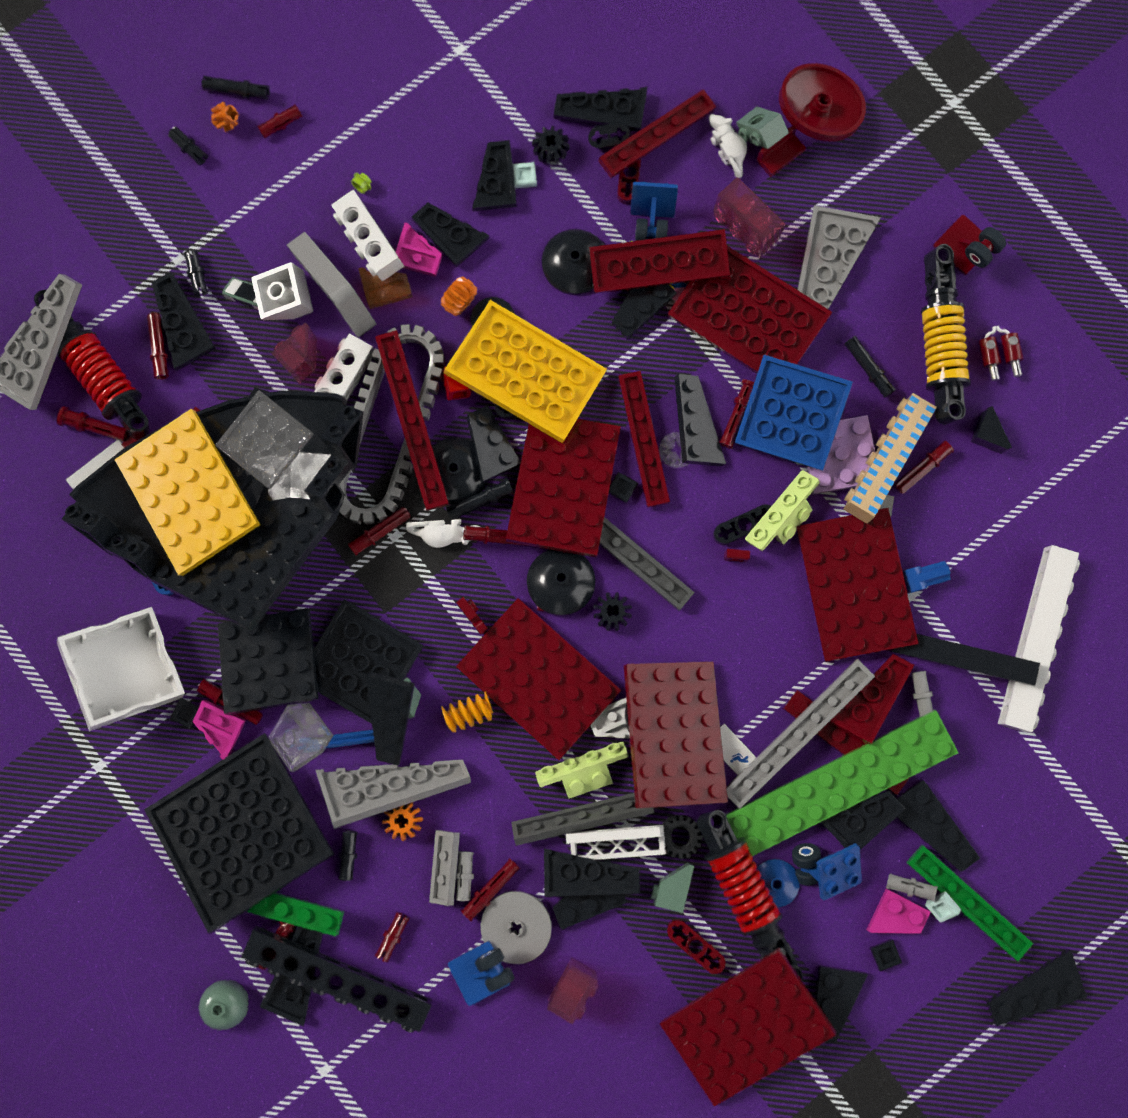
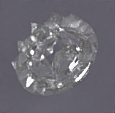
(671, 458)

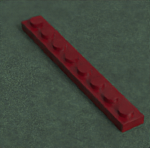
(412, 420)

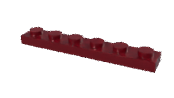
(656, 133)
(643, 439)
(832, 735)

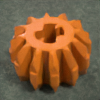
(459, 296)
(397, 826)

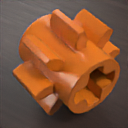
(224, 116)

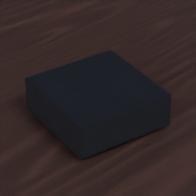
(622, 487)
(185, 713)
(885, 955)

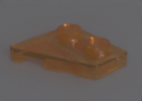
(389, 291)

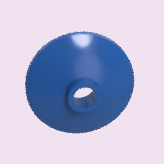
(783, 871)

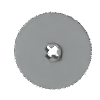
(523, 910)

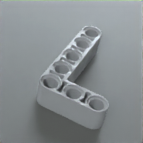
(332, 283)

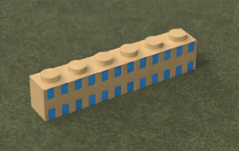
(889, 458)

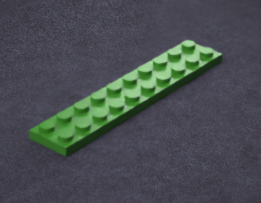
(842, 783)

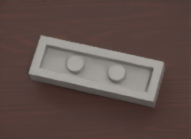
(444, 867)

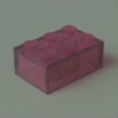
(748, 217)

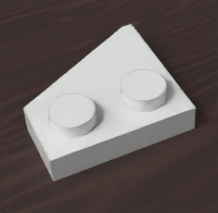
(612, 721)

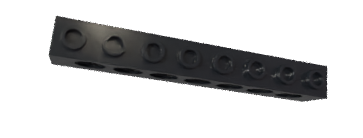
(329, 967)

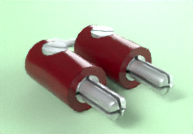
(1011, 349)

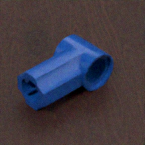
(921, 577)

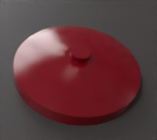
(822, 102)

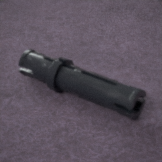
(240, 88)
(867, 363)

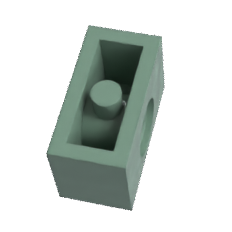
(762, 127)

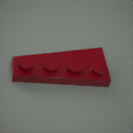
(869, 708)

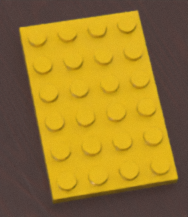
(525, 371)
(187, 492)

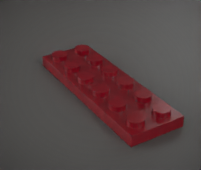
(659, 261)

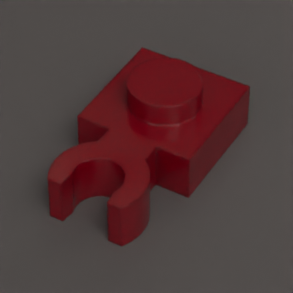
(470, 609)

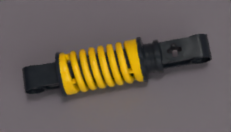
(944, 336)

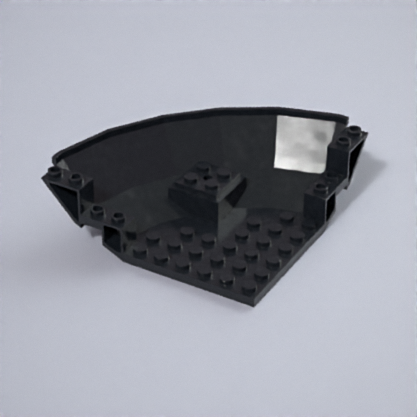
(292, 514)

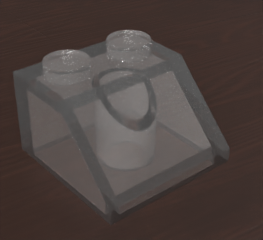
(299, 735)

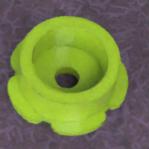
(361, 182)

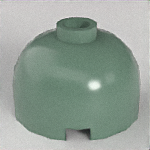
(225, 995)

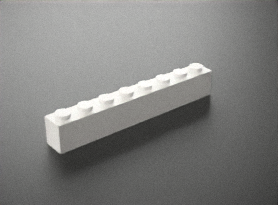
(1040, 635)

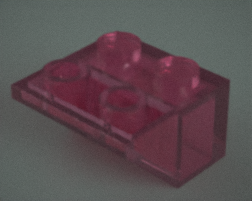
(298, 353)

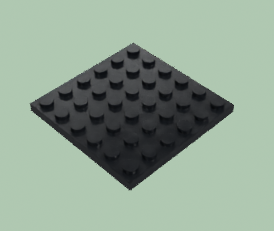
(238, 833)

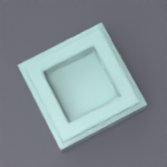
(524, 175)
(943, 907)

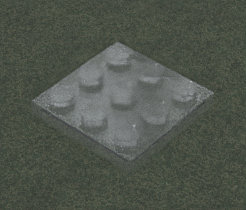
(264, 439)

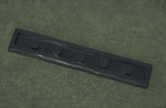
(972, 659)

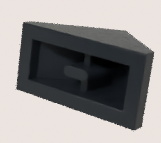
(990, 432)

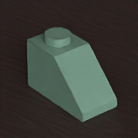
(673, 889)

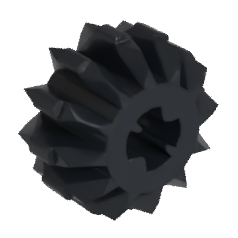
(550, 137)
(612, 619)

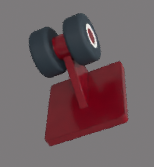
(971, 244)

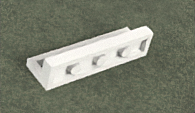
(618, 834)

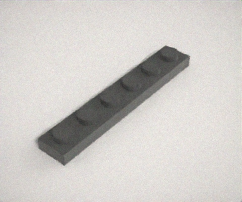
(644, 566)
(577, 819)

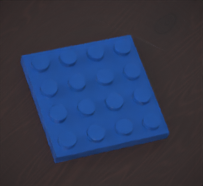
(793, 412)

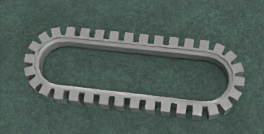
(369, 396)

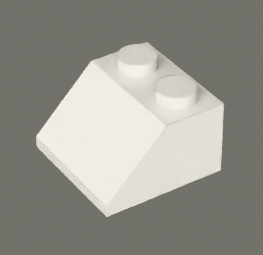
(282, 293)

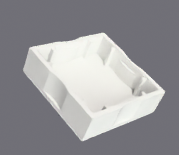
(120, 668)

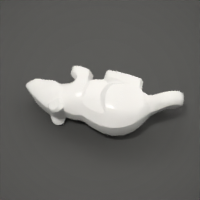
(732, 145)
(437, 533)

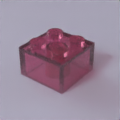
(572, 991)

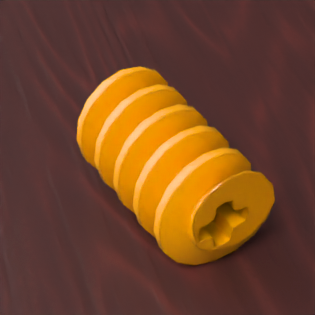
(468, 712)

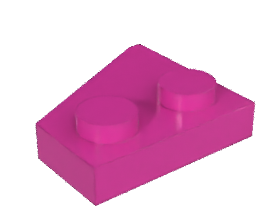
(417, 253)
(218, 727)
(897, 915)

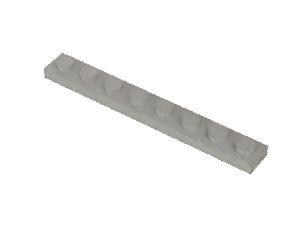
(798, 733)

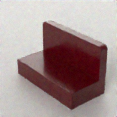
(781, 153)

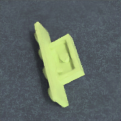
(785, 514)
(583, 772)

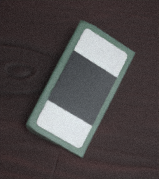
(240, 292)

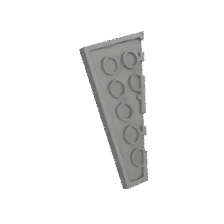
(832, 250)
(36, 343)
(380, 788)

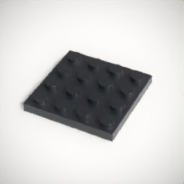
(352, 648)
(269, 664)

